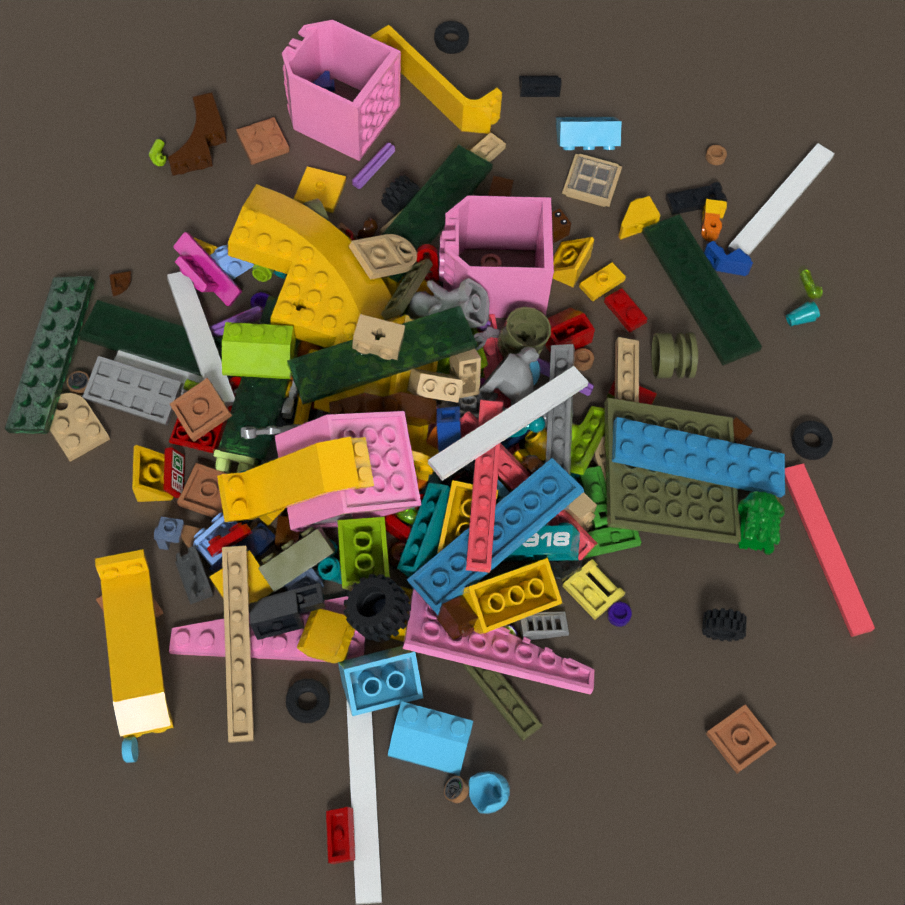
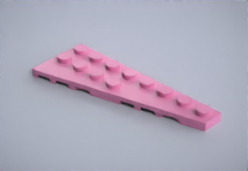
(209, 639)
(493, 651)

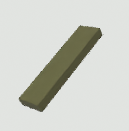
(406, 289)
(505, 700)

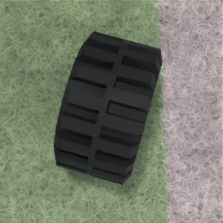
(365, 596)

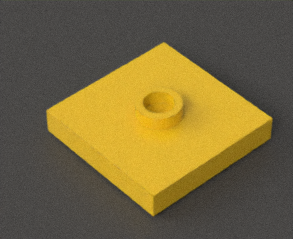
(320, 185)
(257, 583)

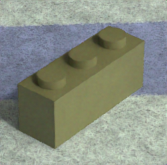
(296, 557)

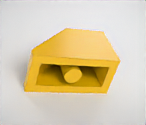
(640, 214)

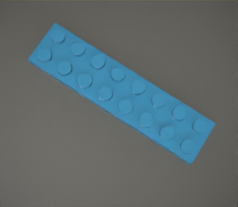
(698, 457)
(515, 521)

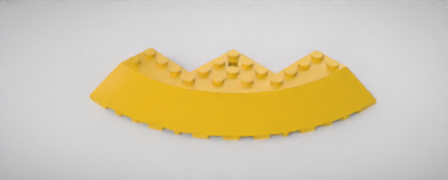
(323, 279)

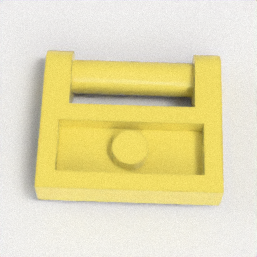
(589, 594)

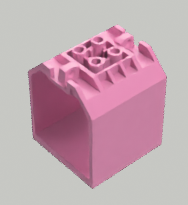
(354, 61)
(500, 225)
(390, 461)

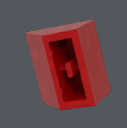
(570, 328)
(208, 442)

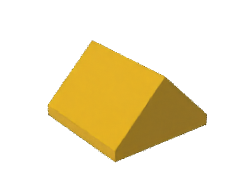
(571, 260)
(148, 475)

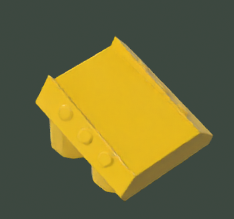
(326, 636)

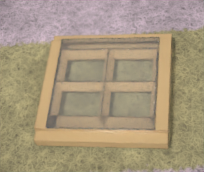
(592, 180)

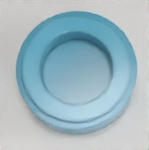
(130, 749)

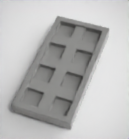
(132, 390)

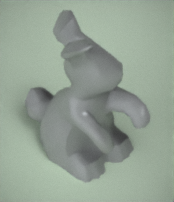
(468, 295)
(514, 377)

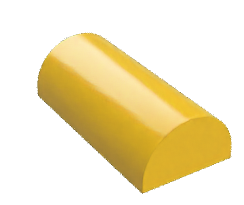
(457, 513)
(512, 596)

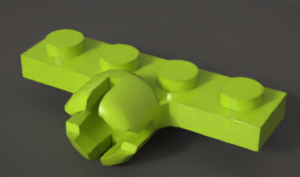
(586, 439)

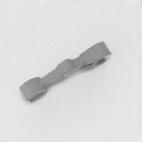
(481, 338)
(288, 407)
(251, 432)

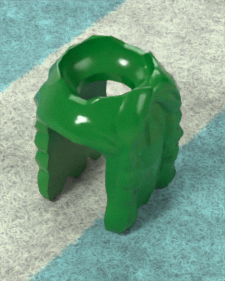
(760, 521)

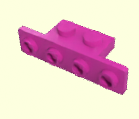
(204, 270)

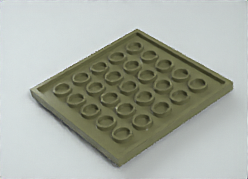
(663, 501)

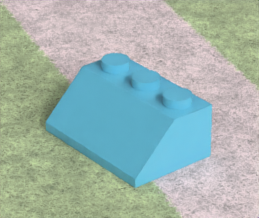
(588, 132)
(380, 680)
(430, 738)

